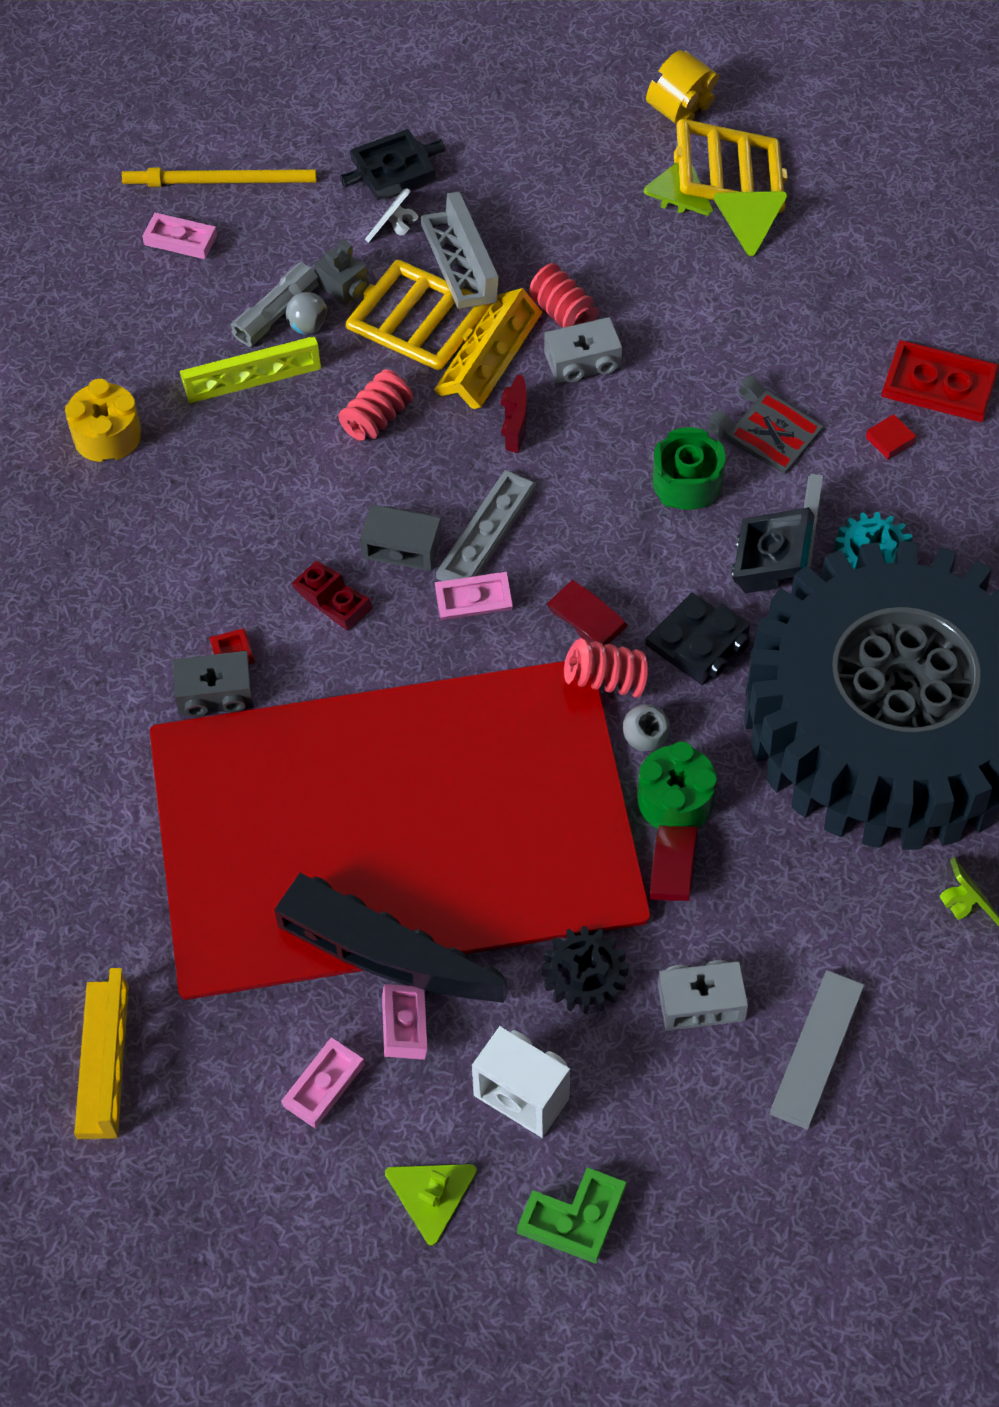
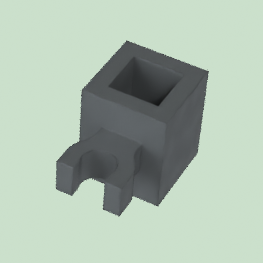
(341, 273)

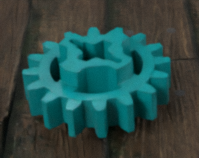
(871, 531)

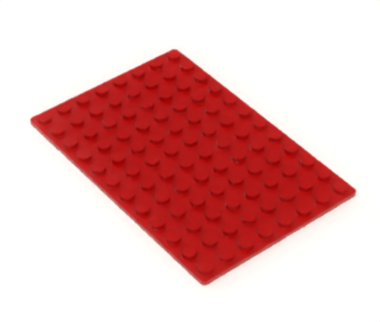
(445, 802)

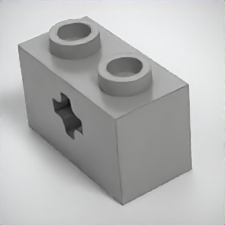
(583, 350)
(686, 1008)

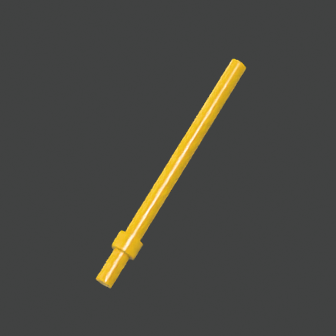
(156, 177)

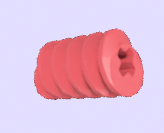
(562, 297)
(375, 405)
(607, 664)

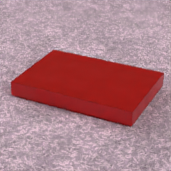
(940, 380)

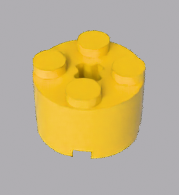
(682, 87)
(103, 421)

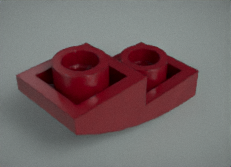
(515, 422)
(330, 595)
(586, 614)
(673, 863)

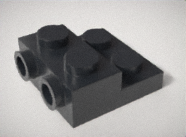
(772, 548)
(700, 638)

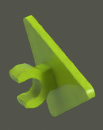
(667, 188)
(750, 215)
(965, 895)
(431, 1194)

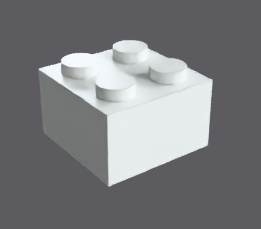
(521, 1080)

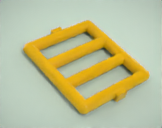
(744, 141)
(412, 349)

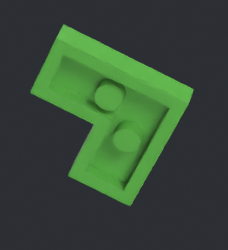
(577, 1227)

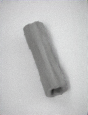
(258, 319)

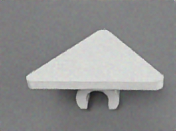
(395, 215)

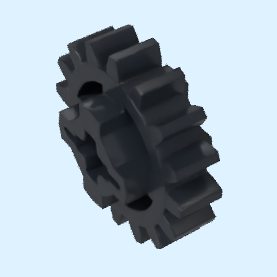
(573, 956)

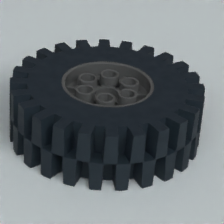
(813, 712)

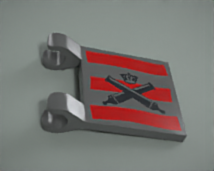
(769, 429)

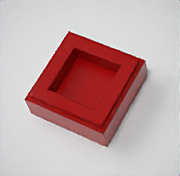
(891, 436)
(232, 642)

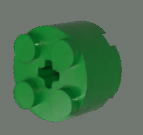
(688, 469)
(676, 787)

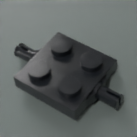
(392, 164)

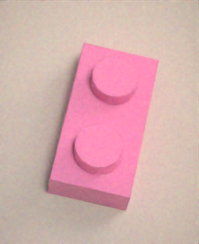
(179, 235)
(473, 596)
(404, 1022)
(323, 1082)

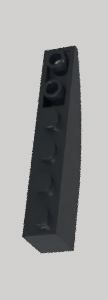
(381, 944)

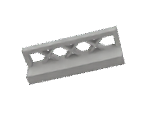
(470, 253)

